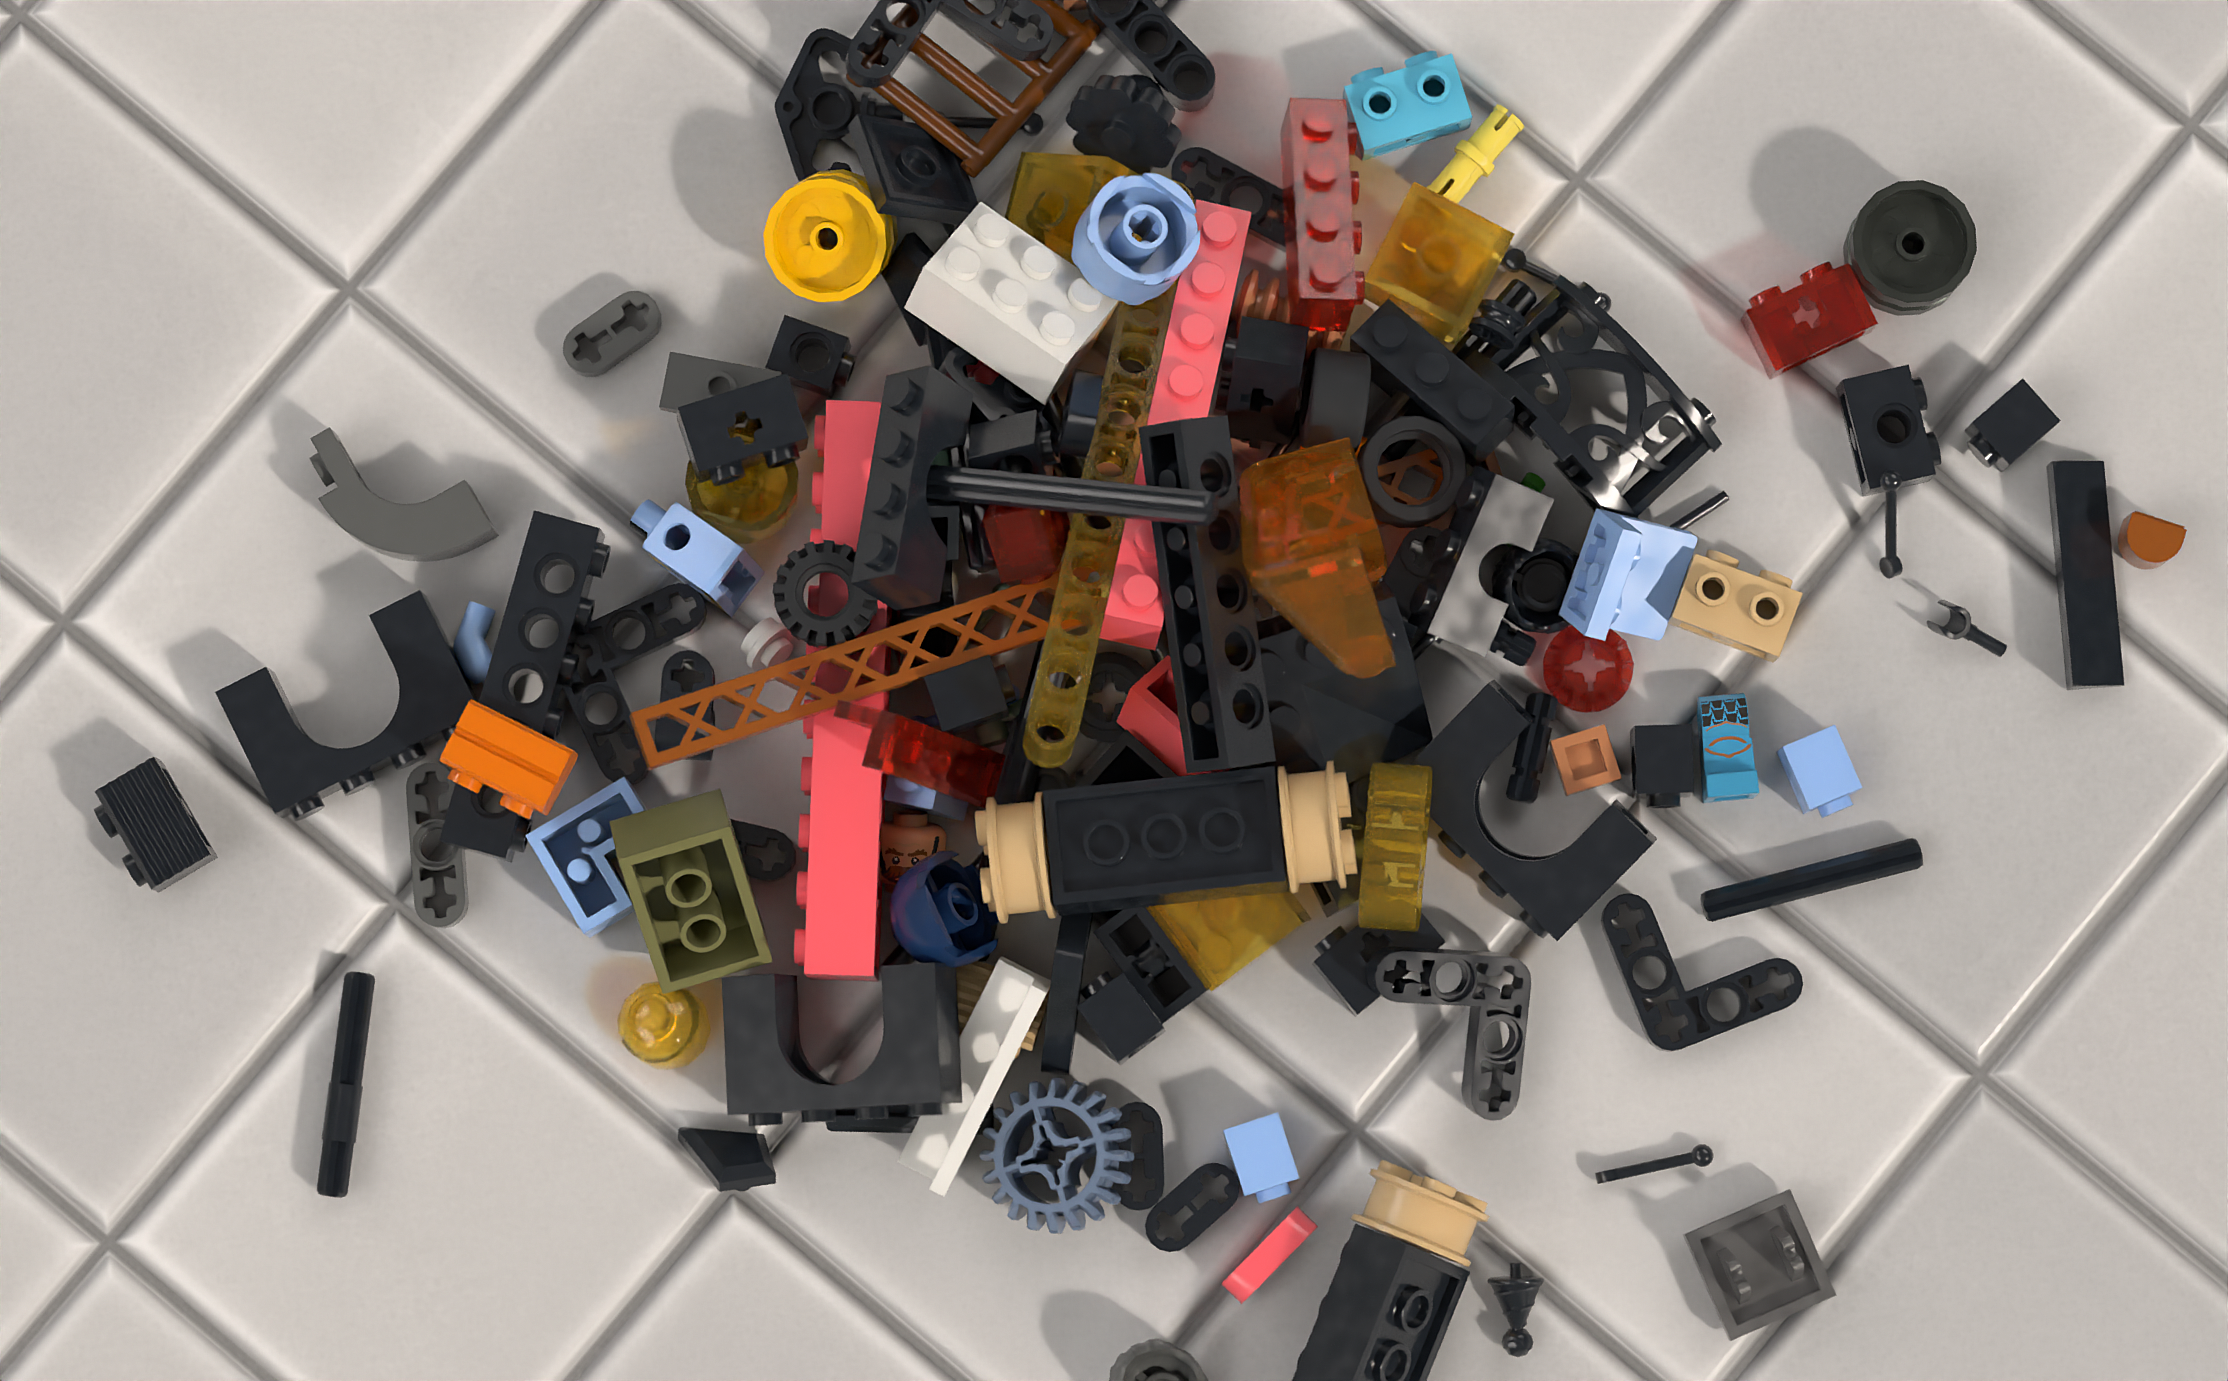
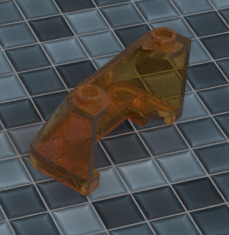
(1318, 552)

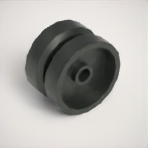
(1935, 225)

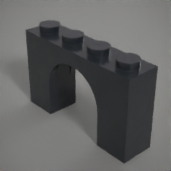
(302, 772)
(1551, 887)
(913, 1067)

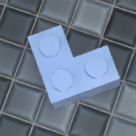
(578, 855)

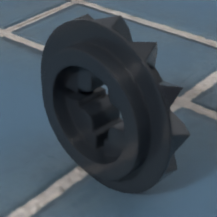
(1125, 674)

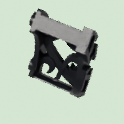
(1597, 480)

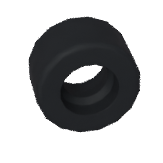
(1334, 397)

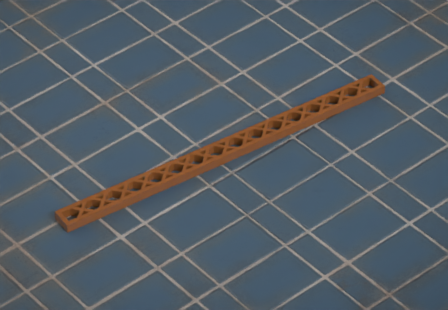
(892, 637)

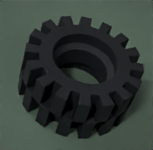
(790, 604)

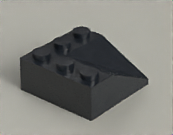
(1334, 715)

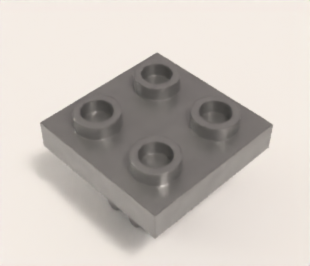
(1759, 1265)

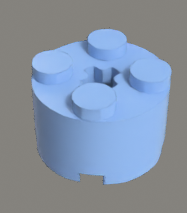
(1115, 259)

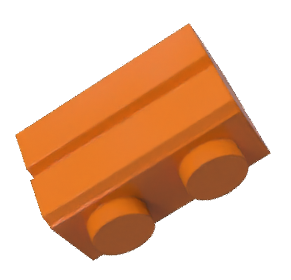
(508, 759)

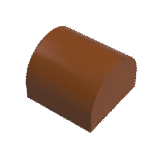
(2148, 540)

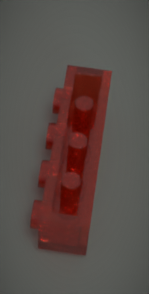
(1319, 214)

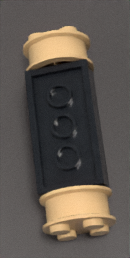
(1165, 841)
(1389, 1291)

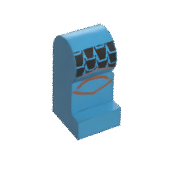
(1725, 749)

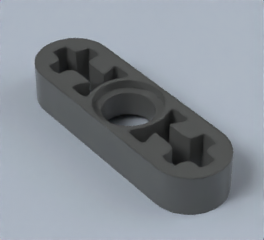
(427, 889)

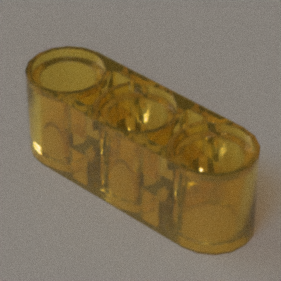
(1395, 846)

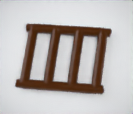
(1009, 114)

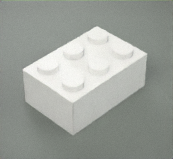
(1011, 302)

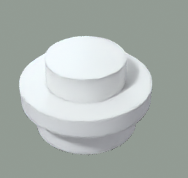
(767, 644)

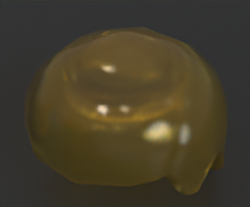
(663, 1028)

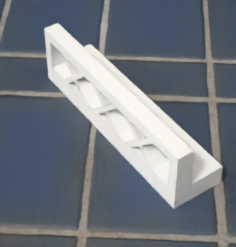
(985, 1056)

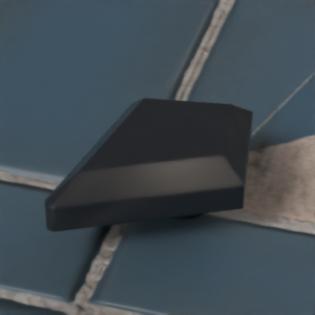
(902, 276)
(730, 1157)

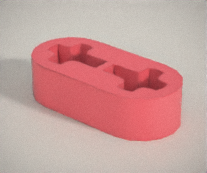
(1269, 1254)

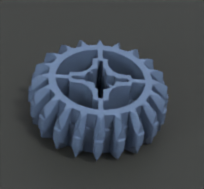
(1048, 1132)

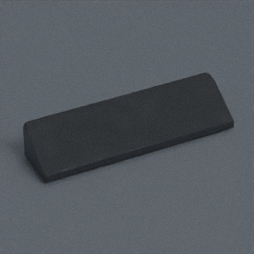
(2085, 574)

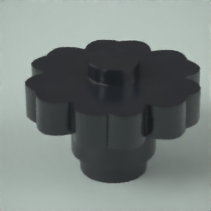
(1125, 122)

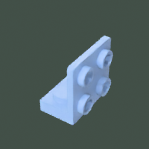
(1627, 576)

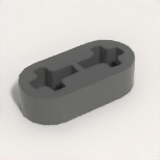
(604, 323)

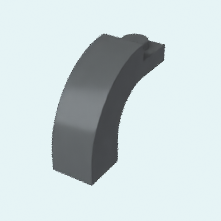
(410, 532)

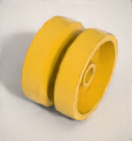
(798, 243)

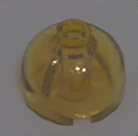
(749, 507)

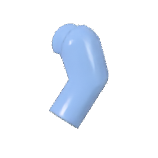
(470, 642)

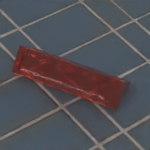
(925, 755)

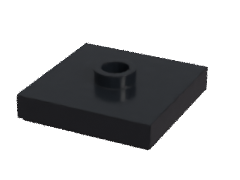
(911, 171)

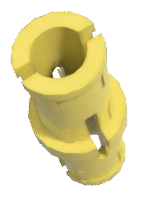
(1476, 156)

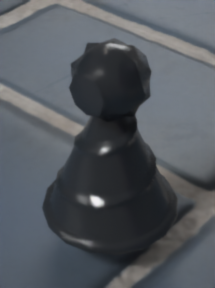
(1516, 1297)

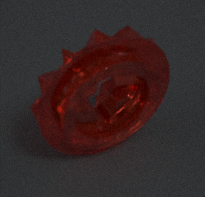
(1570, 686)

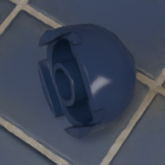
(942, 912)

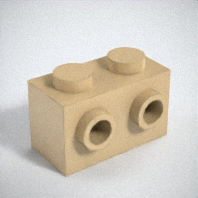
(1736, 605)

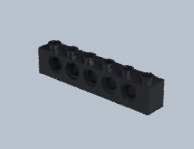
(547, 544)
(1208, 601)

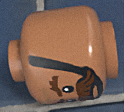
(906, 842)

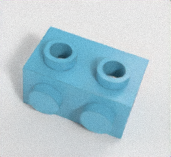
(1406, 104)

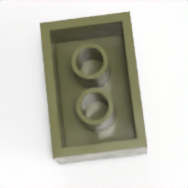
(690, 891)

